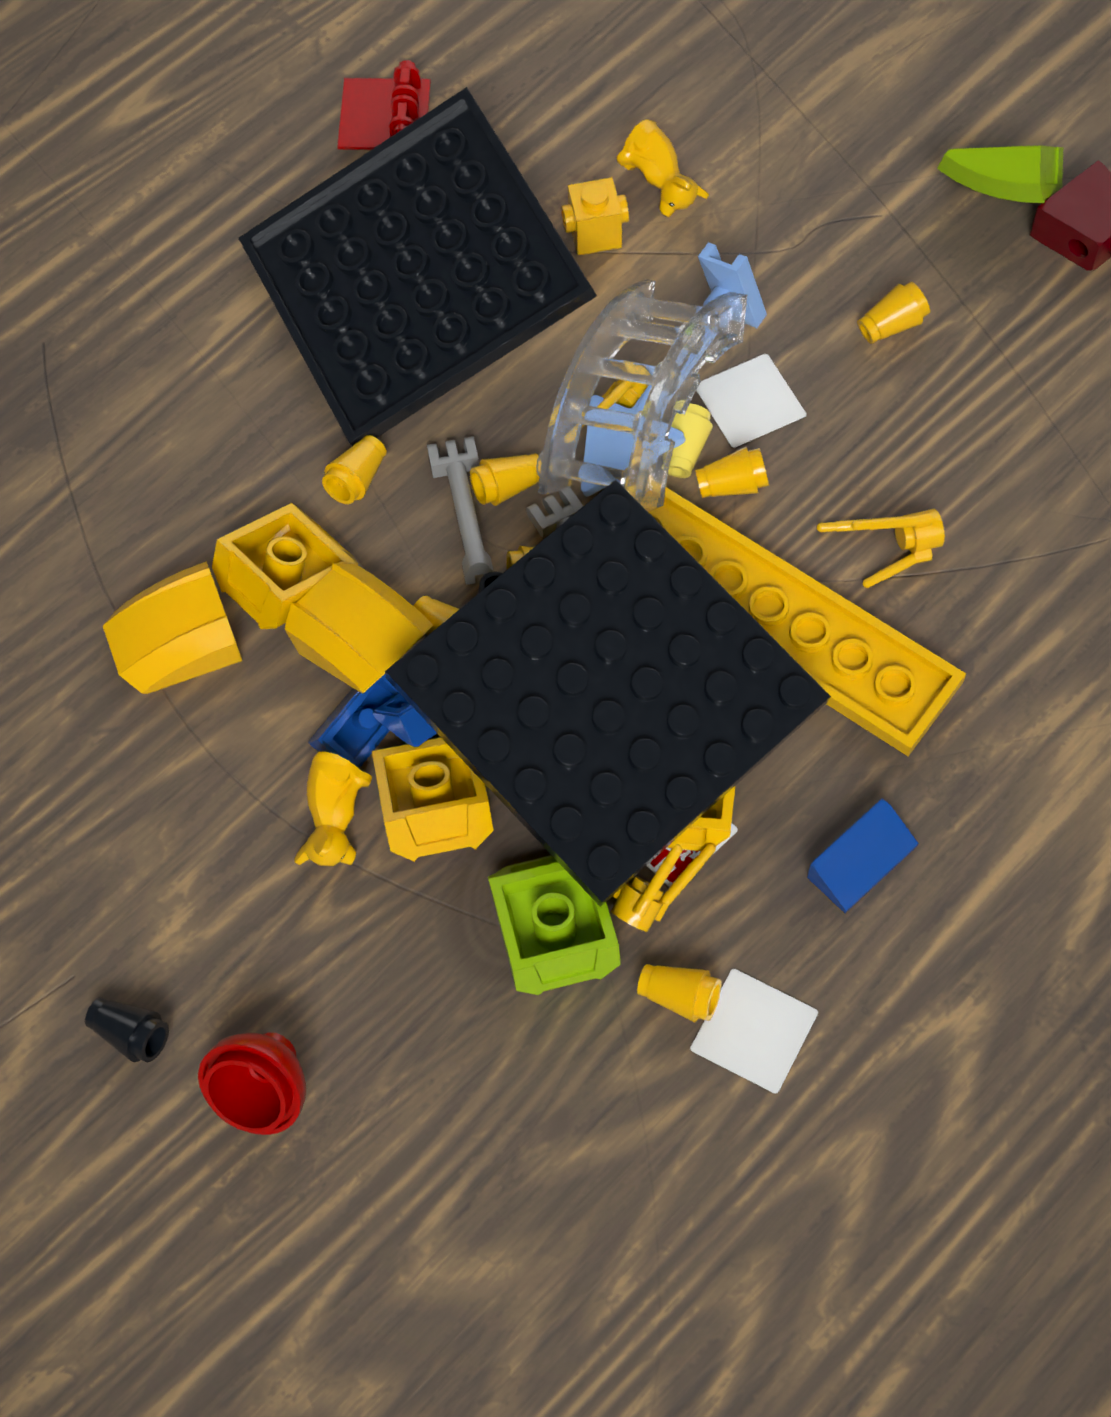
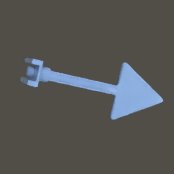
(615, 447)

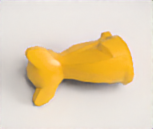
(656, 158)
(331, 800)

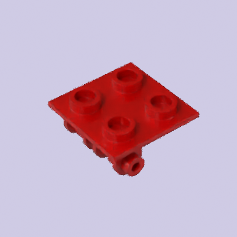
(381, 107)

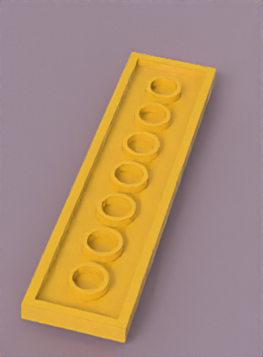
(856, 658)

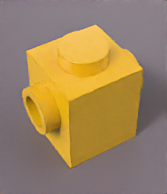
(595, 216)

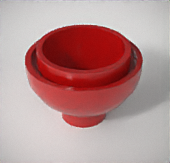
(254, 1082)

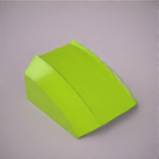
(1007, 172)
(551, 927)

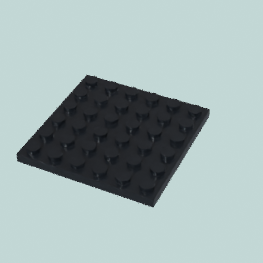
(415, 268)
(607, 690)

